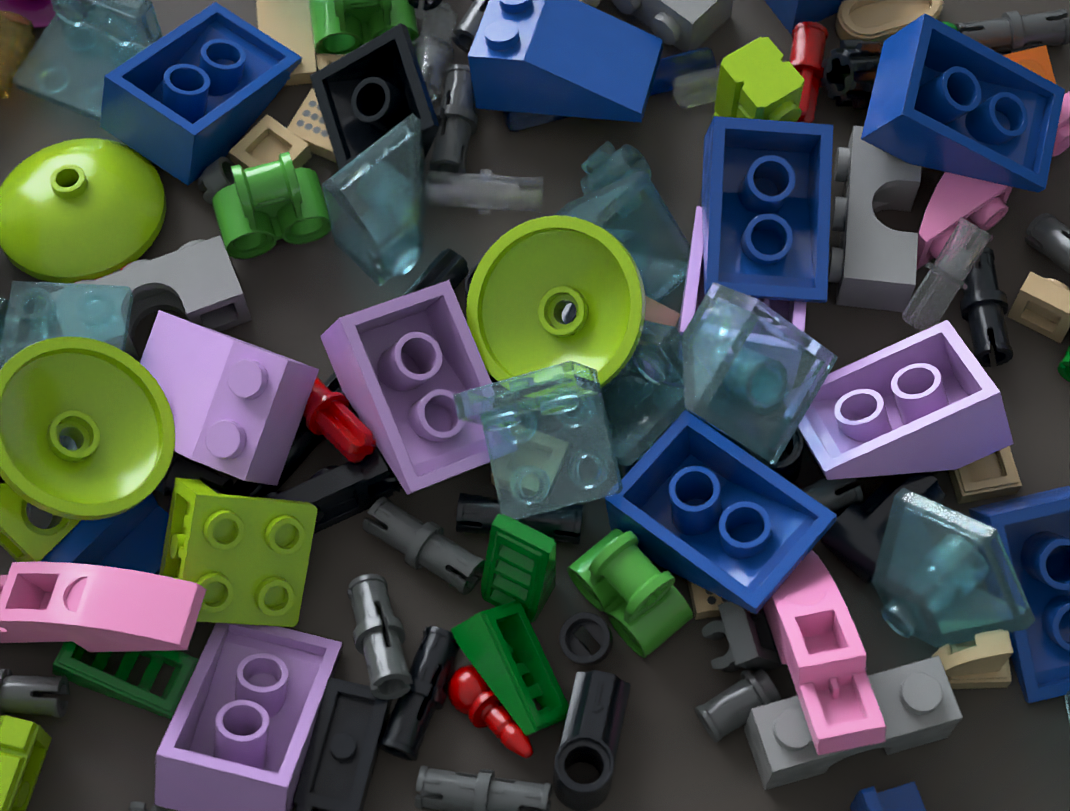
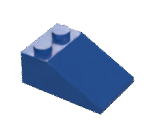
(562, 61)
(195, 91)
(962, 108)
(767, 207)
(717, 514)
(1038, 545)

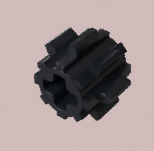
(851, 72)

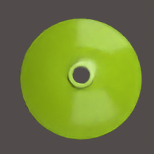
(80, 210)
(531, 278)
(101, 403)

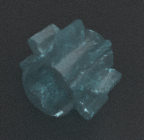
(609, 166)

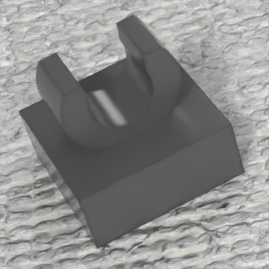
(748, 638)

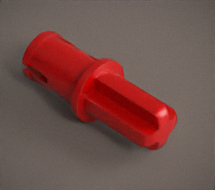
(807, 58)
(329, 415)

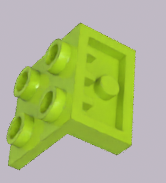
(242, 551)

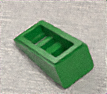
(518, 566)
(513, 665)
(116, 687)

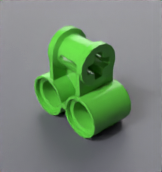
(348, 24)
(270, 205)
(630, 591)

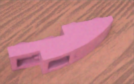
(972, 199)
(97, 607)
(824, 659)

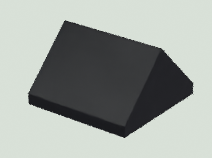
(372, 93)

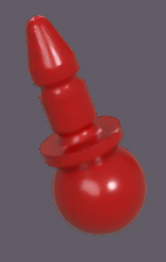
(474, 698)

